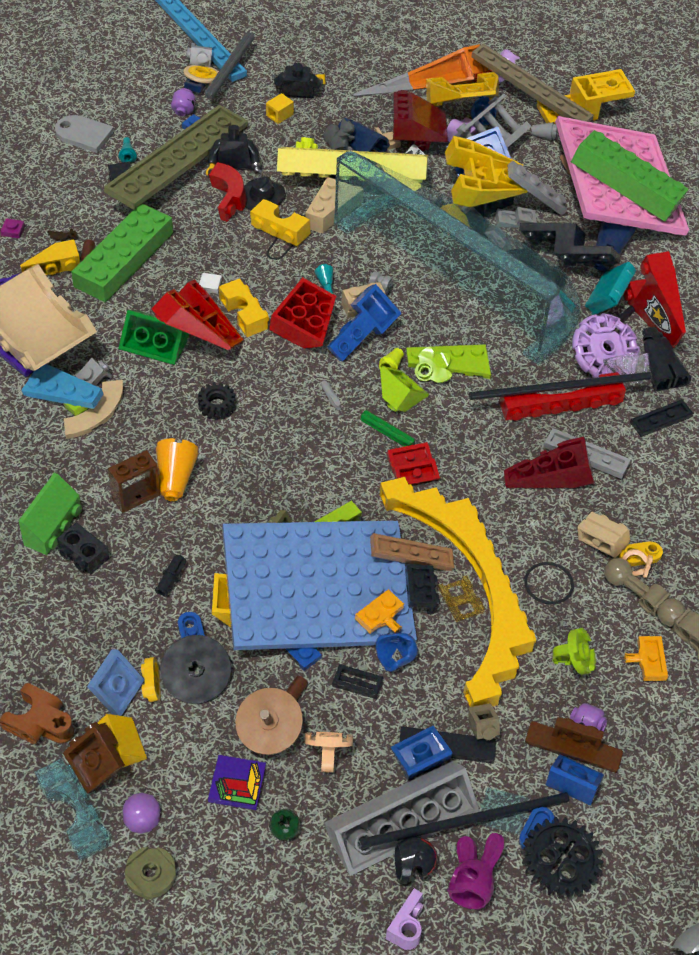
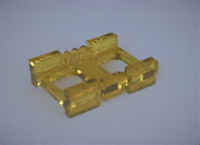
(468, 597)

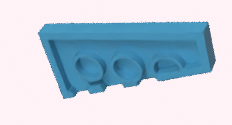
(58, 386)

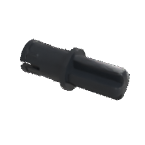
(170, 575)

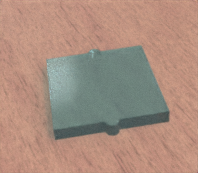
(497, 798)

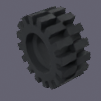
(216, 410)

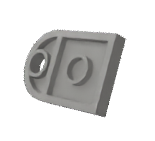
(83, 132)

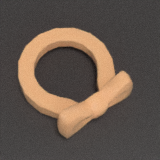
(644, 572)

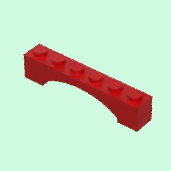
(537, 404)

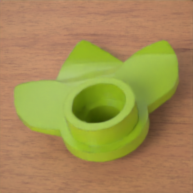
(436, 364)

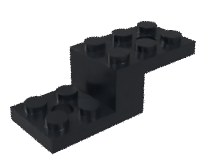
(569, 244)

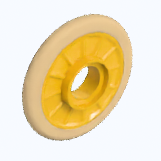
(200, 73)

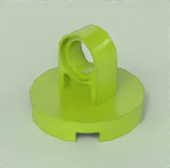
(576, 652)

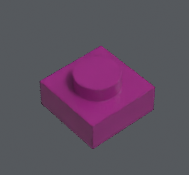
(12, 228)

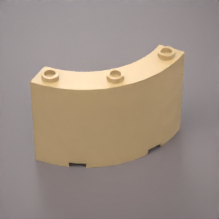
(35, 322)

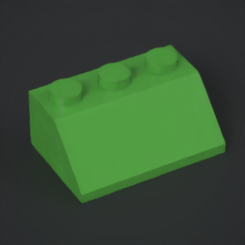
(49, 515)

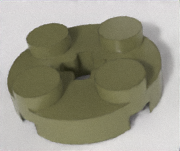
(150, 886)

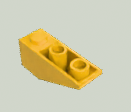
(56, 258)

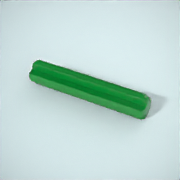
(387, 429)

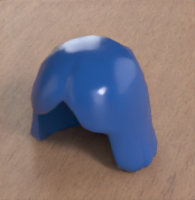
(386, 648)

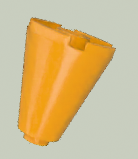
(175, 466)

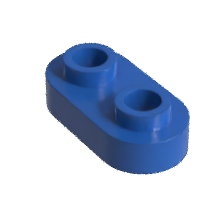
(190, 618)

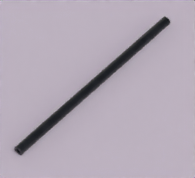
(559, 385)
(462, 820)

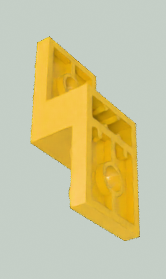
(591, 91)

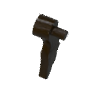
(60, 236)

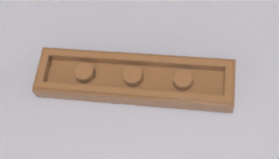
(411, 552)

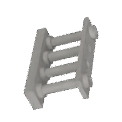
(508, 138)

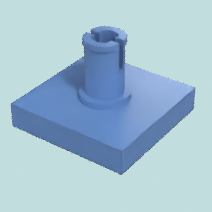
(115, 683)

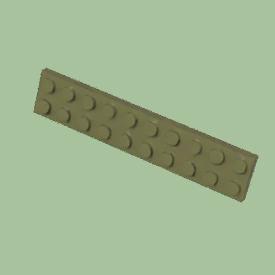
(172, 158)

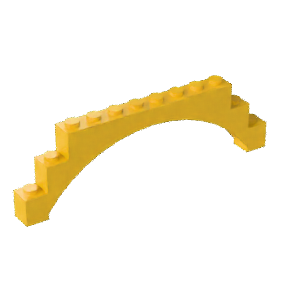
(461, 526)

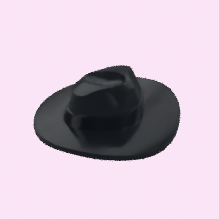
(262, 189)

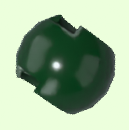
(280, 831)

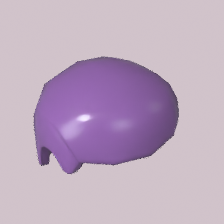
(141, 813)

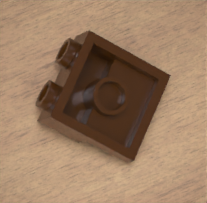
(94, 756)

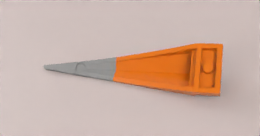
(455, 68)

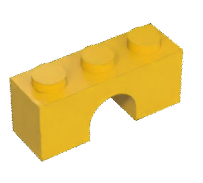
(291, 229)
(238, 296)

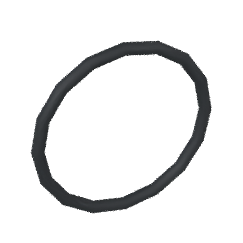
(543, 601)

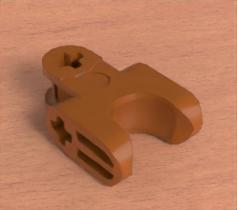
(41, 720)

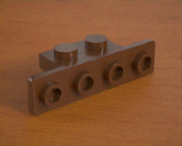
(575, 742)

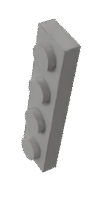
(537, 188)
(599, 457)

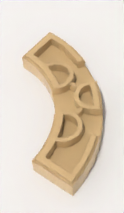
(92, 418)

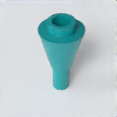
(127, 152)
(325, 276)

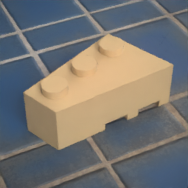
(322, 208)

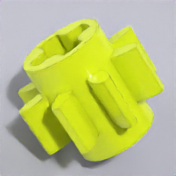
(306, 143)

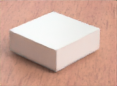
(211, 282)

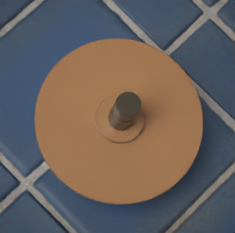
(269, 721)

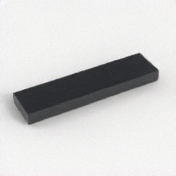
(462, 746)

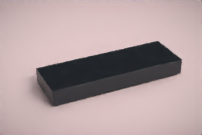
(661, 418)

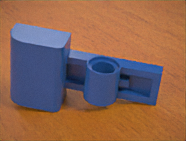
(374, 313)

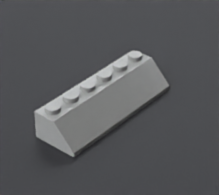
(427, 799)

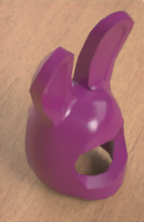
(473, 879)

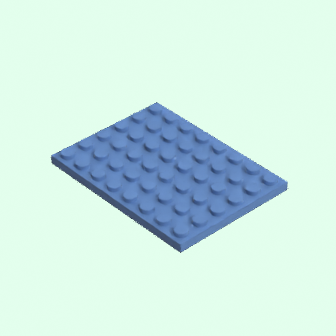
(308, 582)

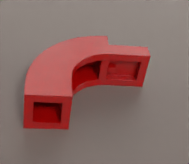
(230, 181)

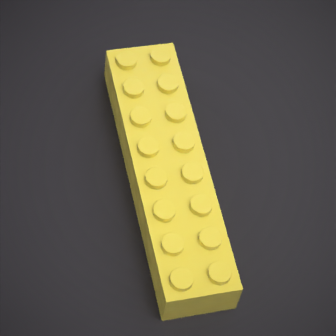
(324, 162)

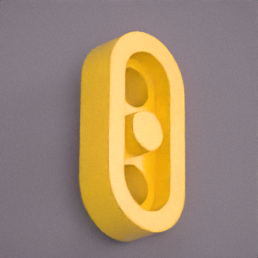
(636, 560)
(151, 673)

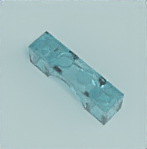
(58, 785)

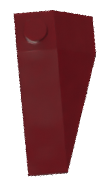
(560, 468)

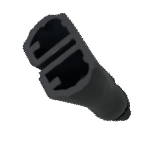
(664, 364)

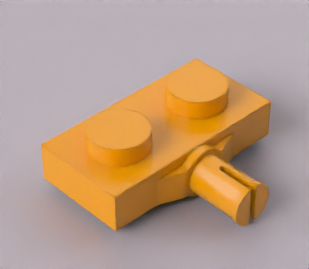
(381, 613)
(650, 658)

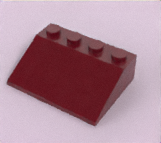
(417, 119)

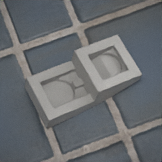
(513, 219)

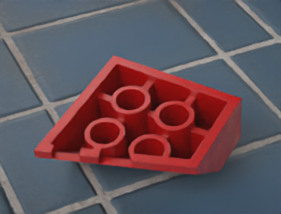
(304, 315)

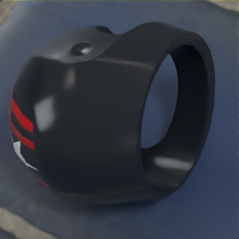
(412, 853)

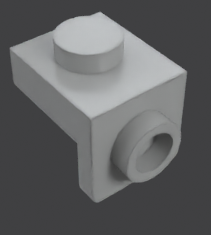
(199, 55)
(94, 372)

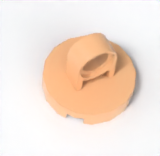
(328, 741)

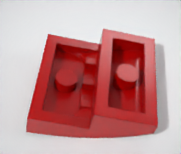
(413, 463)

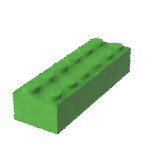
(629, 175)
(122, 252)

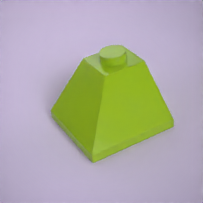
(400, 390)

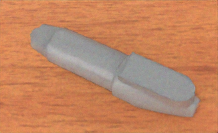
(333, 399)

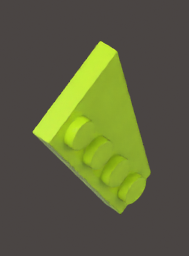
(464, 358)

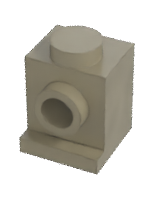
(484, 728)

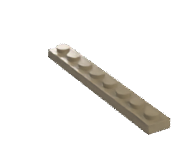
(530, 84)

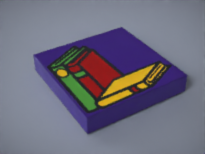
(237, 782)

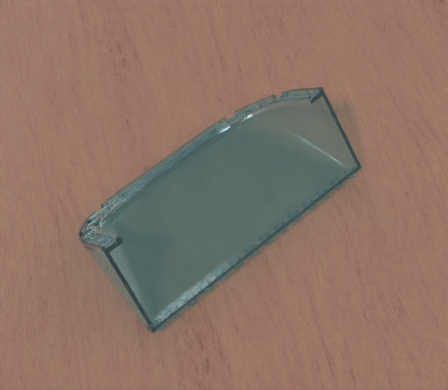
(370, 188)

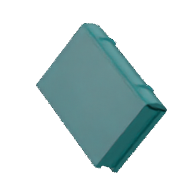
(610, 288)

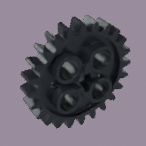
(582, 871)

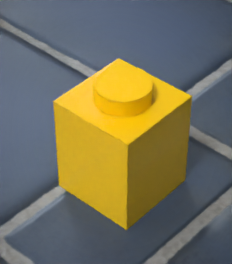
(279, 108)

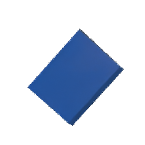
(421, 752)
(574, 779)

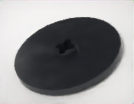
(180, 659)

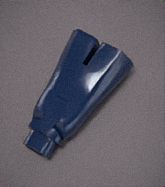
(367, 139)
(615, 236)

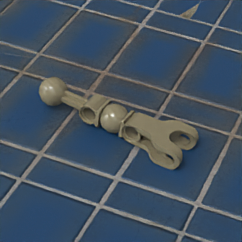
(657, 602)

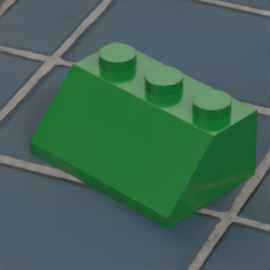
(152, 338)

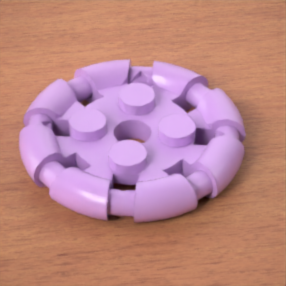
(598, 337)

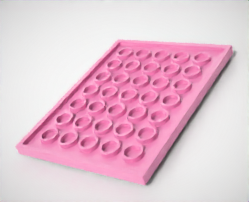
(601, 201)

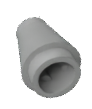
(545, 131)

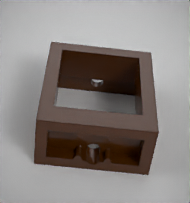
(125, 471)

